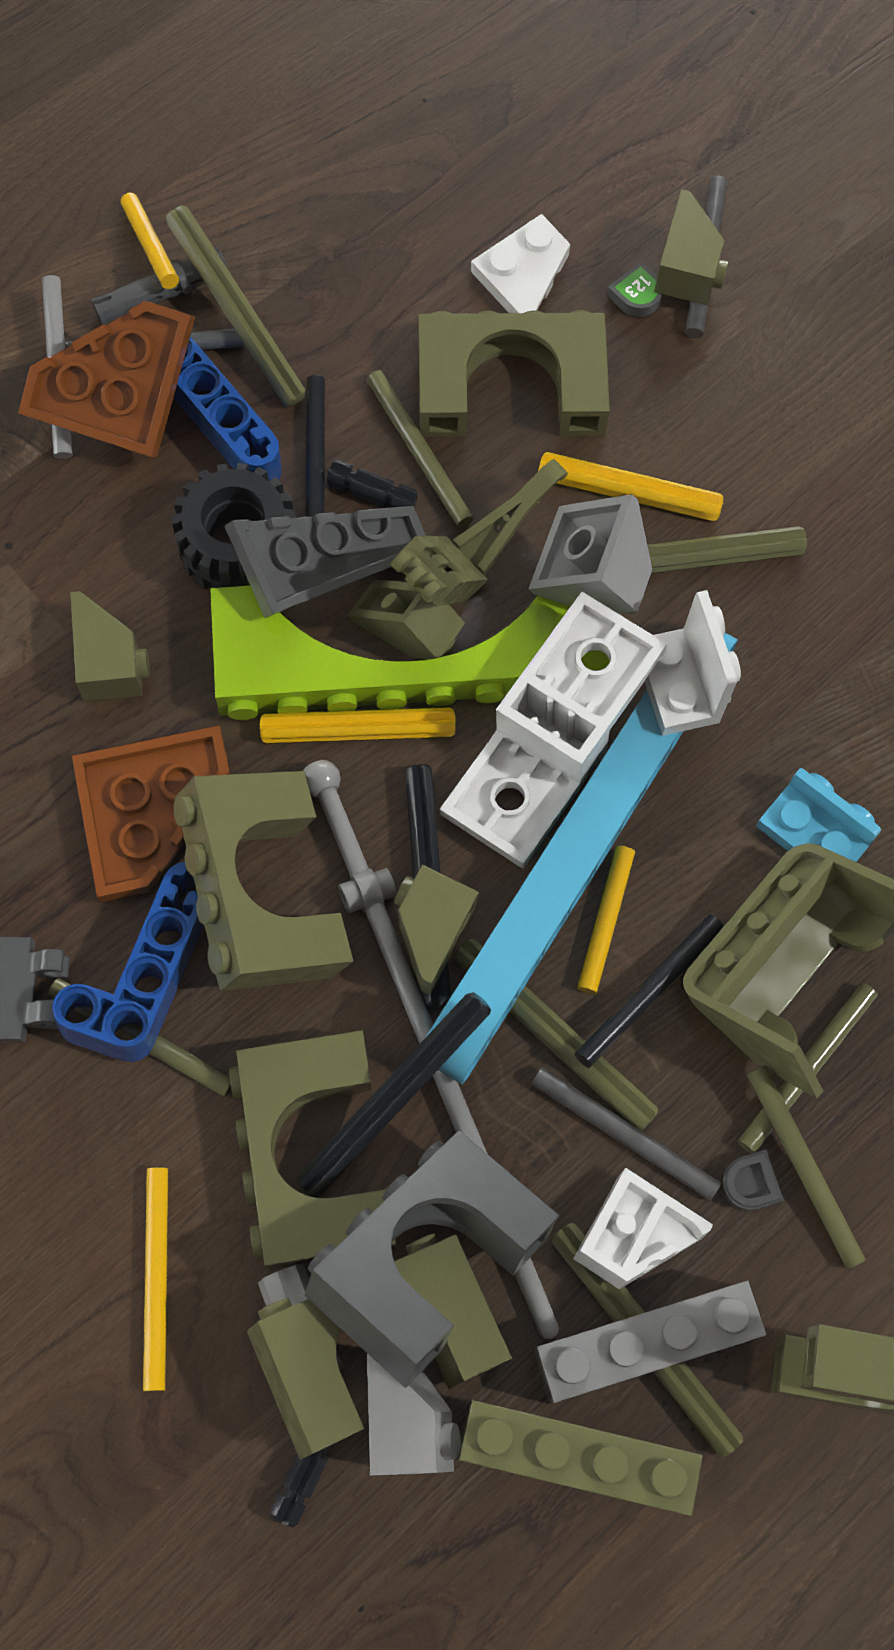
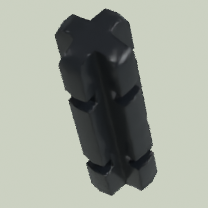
(370, 486)
(299, 1485)

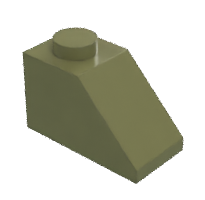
(691, 254)
(406, 620)
(105, 653)
(432, 921)

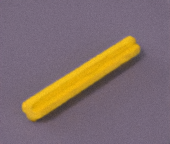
(646, 489)
(357, 725)

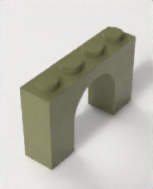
(565, 344)
(245, 940)
(273, 1086)
(300, 1345)
(836, 1368)
(580, 1457)

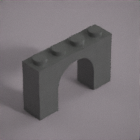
(452, 1188)

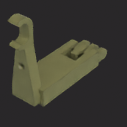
(457, 568)

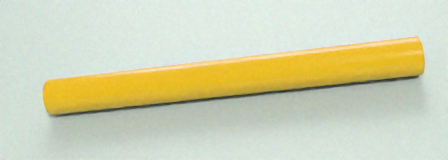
(155, 1280)

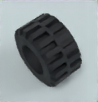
(210, 503)

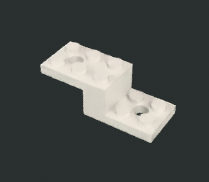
(553, 729)

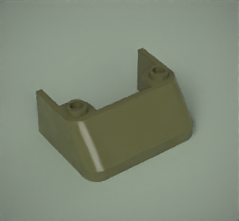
(779, 943)

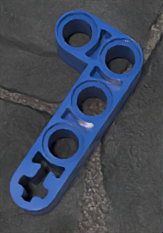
(223, 407)
(146, 960)

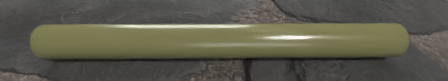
(419, 449)
(165, 1051)
(817, 1057)
(806, 1167)

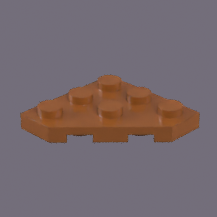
(114, 379)
(130, 805)

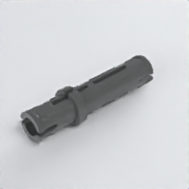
(118, 302)

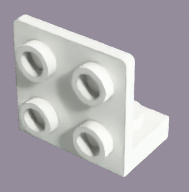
(695, 672)

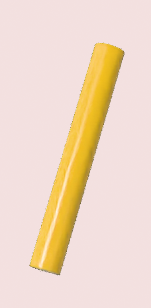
(149, 241)
(606, 920)

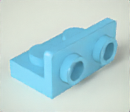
(816, 815)

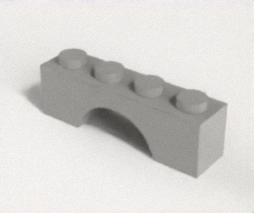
(649, 1342)

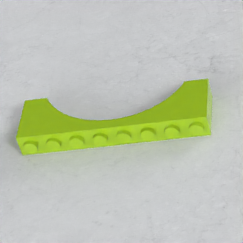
(280, 669)

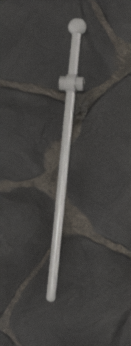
(368, 892)

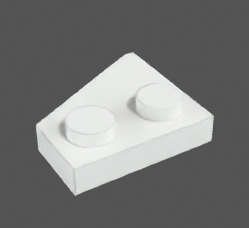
(523, 265)
(637, 1231)

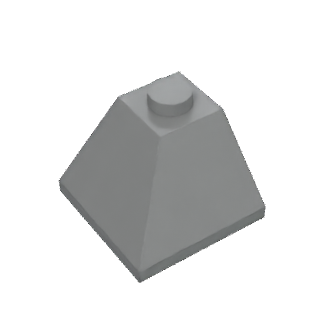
(596, 551)
(408, 1426)

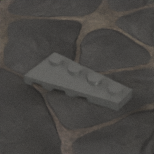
(315, 555)

